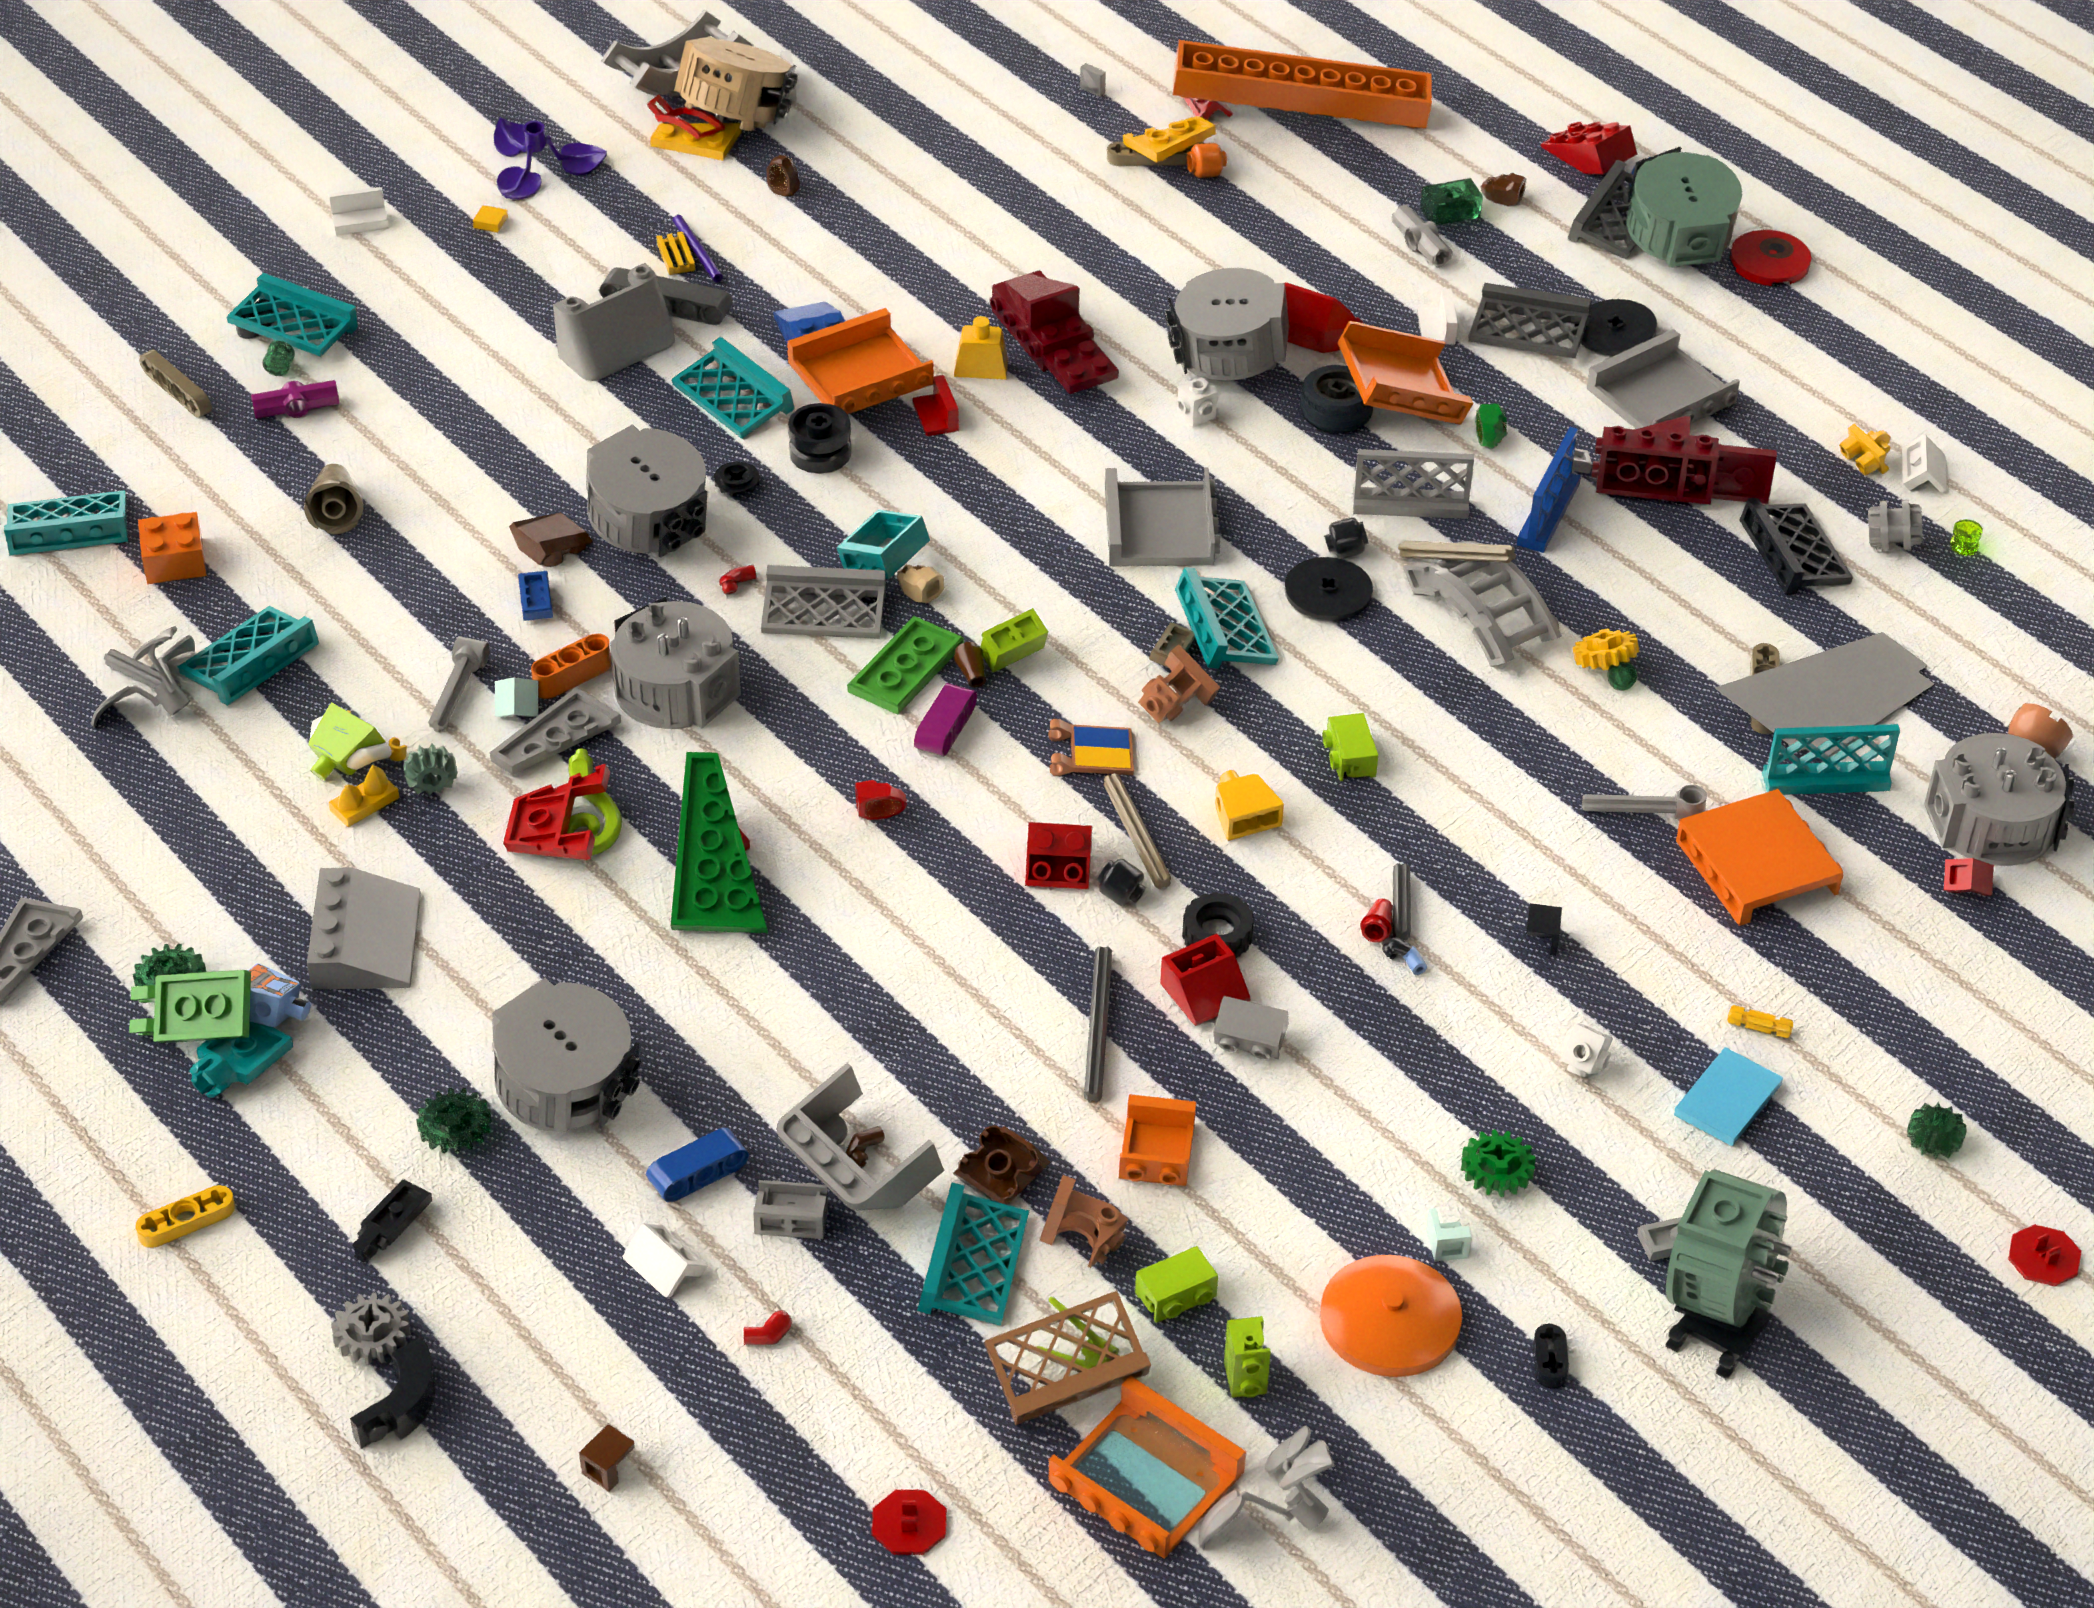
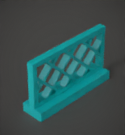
(299, 303)
(749, 377)
(75, 531)
(1206, 621)
(255, 664)
(1831, 774)
(944, 1256)

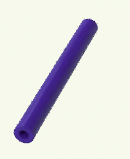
(697, 248)

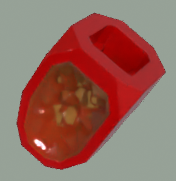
(878, 800)

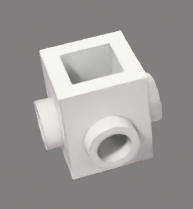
(1197, 401)
(1596, 1048)

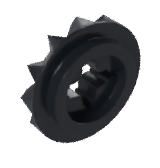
(736, 470)

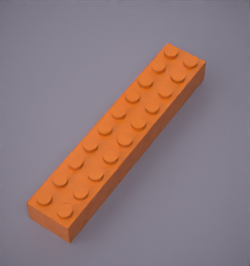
(1302, 84)

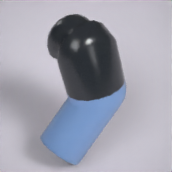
(1410, 953)

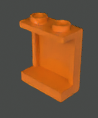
(1157, 1140)

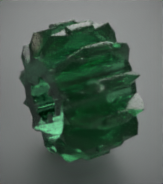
(1936, 1130)

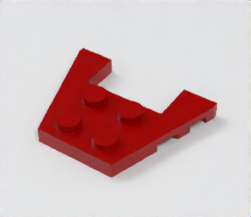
(542, 818)

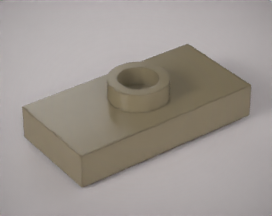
(1169, 640)

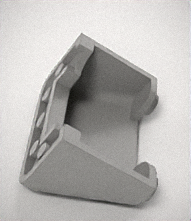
(615, 329)

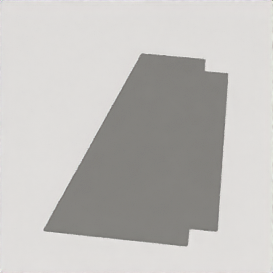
(1833, 688)

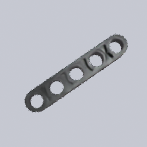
(681, 298)

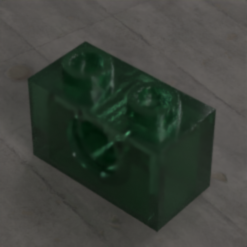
(1451, 201)

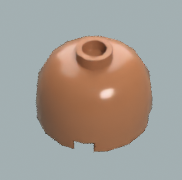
(2036, 725)

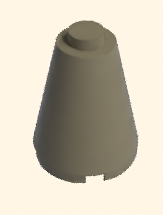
(333, 501)

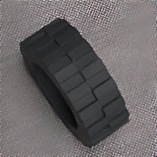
(1224, 908)

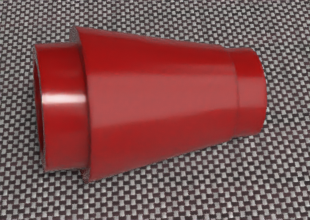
(1378, 921)

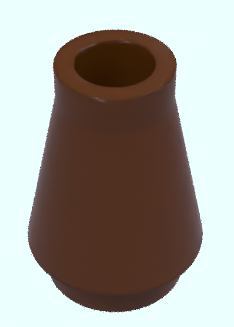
(970, 661)

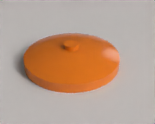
(1391, 1315)

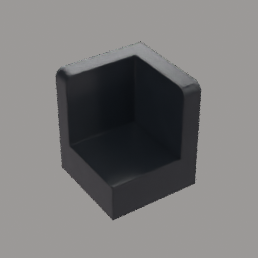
(1545, 922)

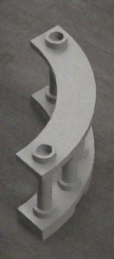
(647, 62)
(1444, 580)

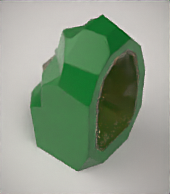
(1490, 425)

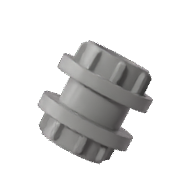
(1895, 525)

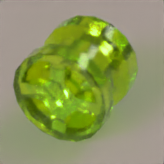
(1966, 537)

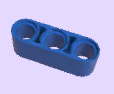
(697, 1165)

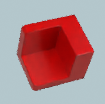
(1968, 876)

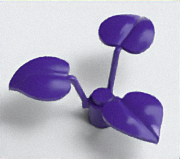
(513, 138)

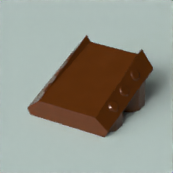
(549, 538)
(1001, 1165)

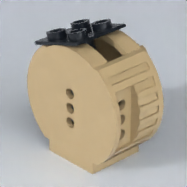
(735, 81)

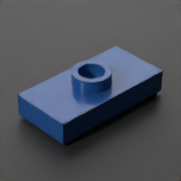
(535, 595)

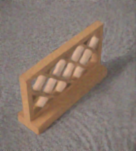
(1074, 1387)

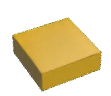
(490, 218)

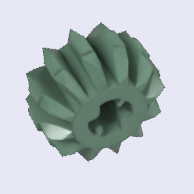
(430, 769)

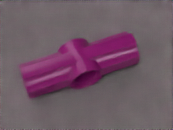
(295, 399)

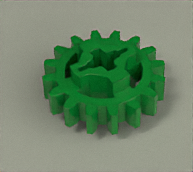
(1498, 1163)

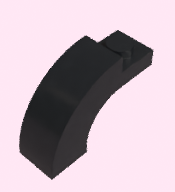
(407, 1403)

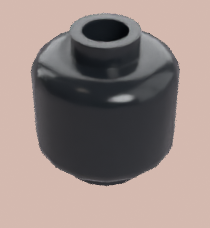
(1346, 537)
(1121, 882)

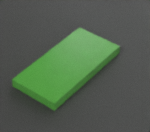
(905, 665)

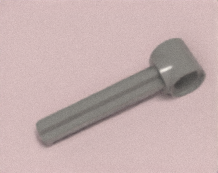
(467, 656)
(1687, 802)

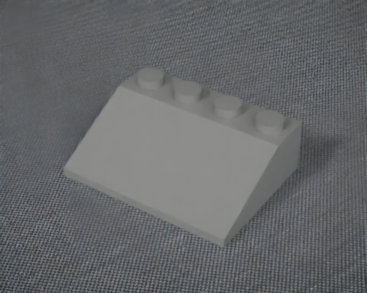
(362, 931)

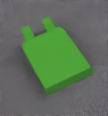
(195, 1007)

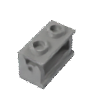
(1250, 1028)
(791, 1209)

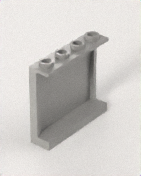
(1659, 384)
(1161, 522)

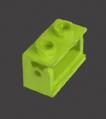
(1013, 640)
(1350, 746)
(1176, 1284)
(1245, 1359)

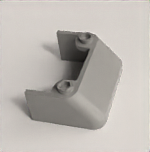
(816, 1129)

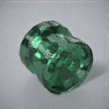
(278, 358)

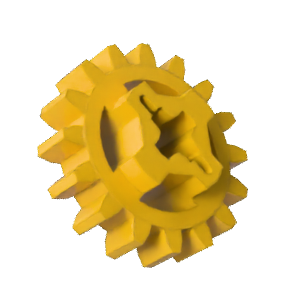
(1605, 649)

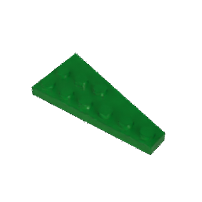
(712, 868)

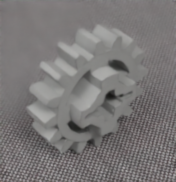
(370, 1328)

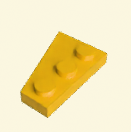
(677, 139)
(1163, 143)

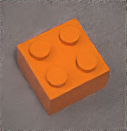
(172, 547)

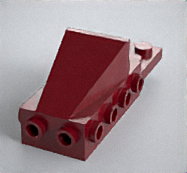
(1049, 328)
(1681, 467)

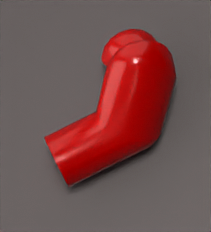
(736, 575)
(771, 1332)

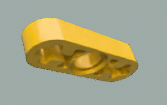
(192, 1203)

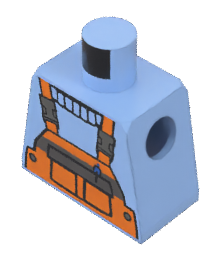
(275, 997)

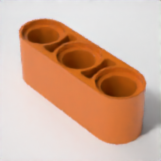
(572, 665)

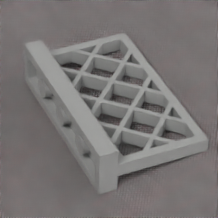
(1412, 500)
(825, 584)

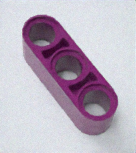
(945, 719)

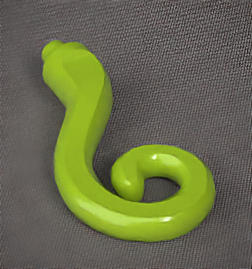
(583, 764)

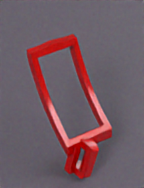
(671, 114)

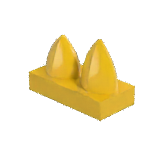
(364, 799)

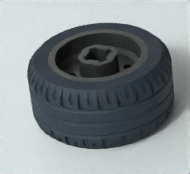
(1333, 400)

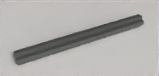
(1098, 1024)

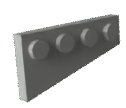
(556, 729)
(29, 937)

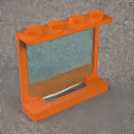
(1149, 1469)

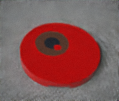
(1770, 257)

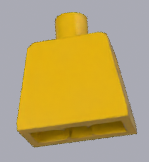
(981, 351)
(1246, 805)

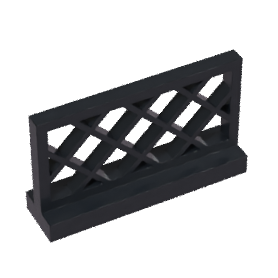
(1778, 550)

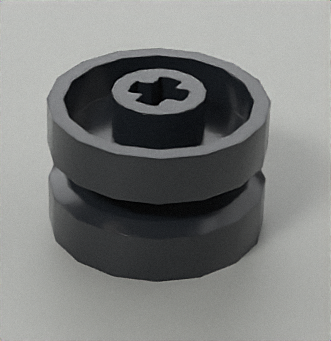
(819, 438)

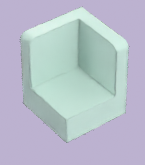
(516, 697)
(1447, 1240)

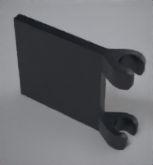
(1729, 1342)

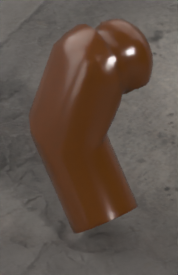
(860, 1142)

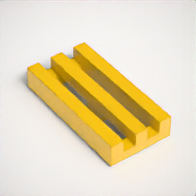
(672, 242)

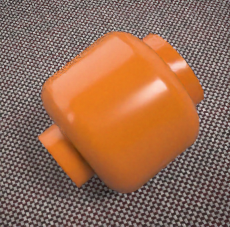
(1206, 160)

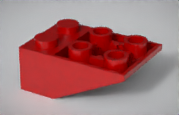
(1592, 146)

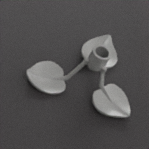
(168, 692)
(1300, 1500)

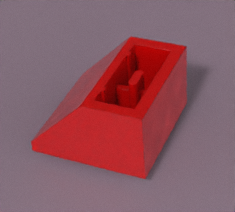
(1058, 855)
(1201, 977)

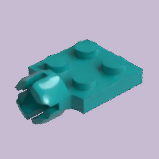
(237, 1059)

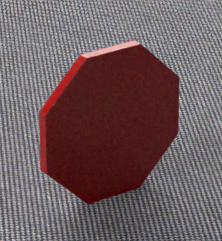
(2044, 1255)
(909, 1522)

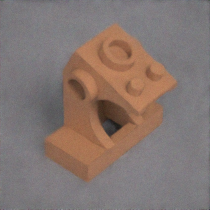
(1186, 679)
(1087, 1216)

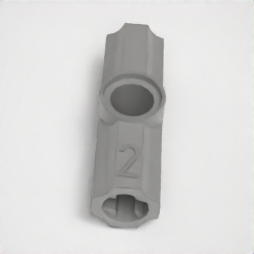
(1421, 236)

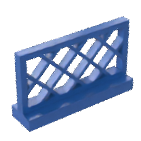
(1551, 497)

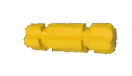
(1760, 1021)

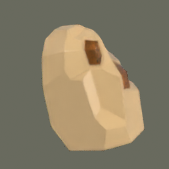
(920, 582)

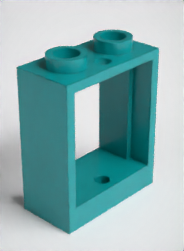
(862, 547)

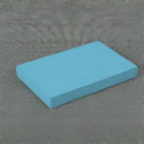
(1728, 1096)

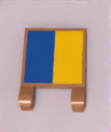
(1092, 749)

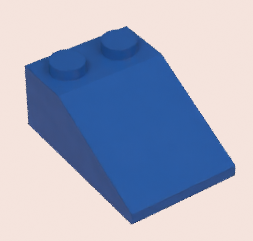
(806, 319)

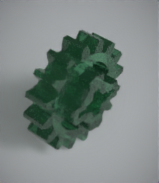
(167, 963)
(454, 1120)

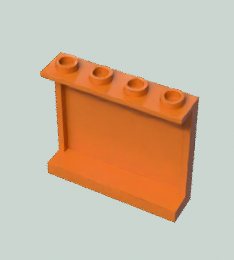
(858, 363)
(1401, 373)
(1757, 853)

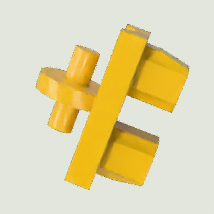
(1871, 446)

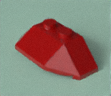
(1316, 319)

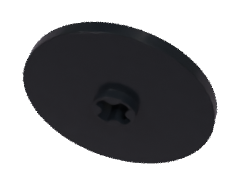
(1618, 326)
(1328, 588)

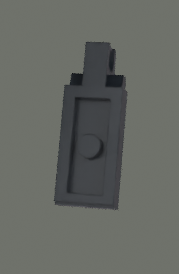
(390, 1219)

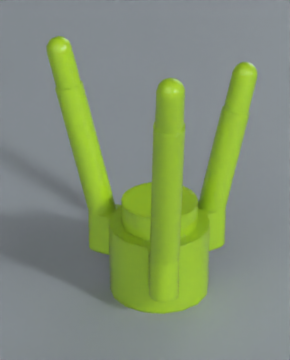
(1091, 1358)

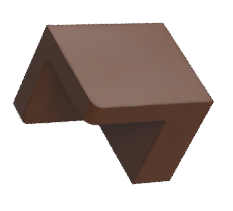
(602, 1456)

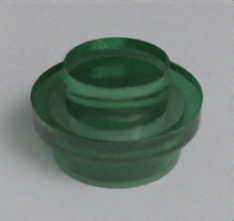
(1622, 676)

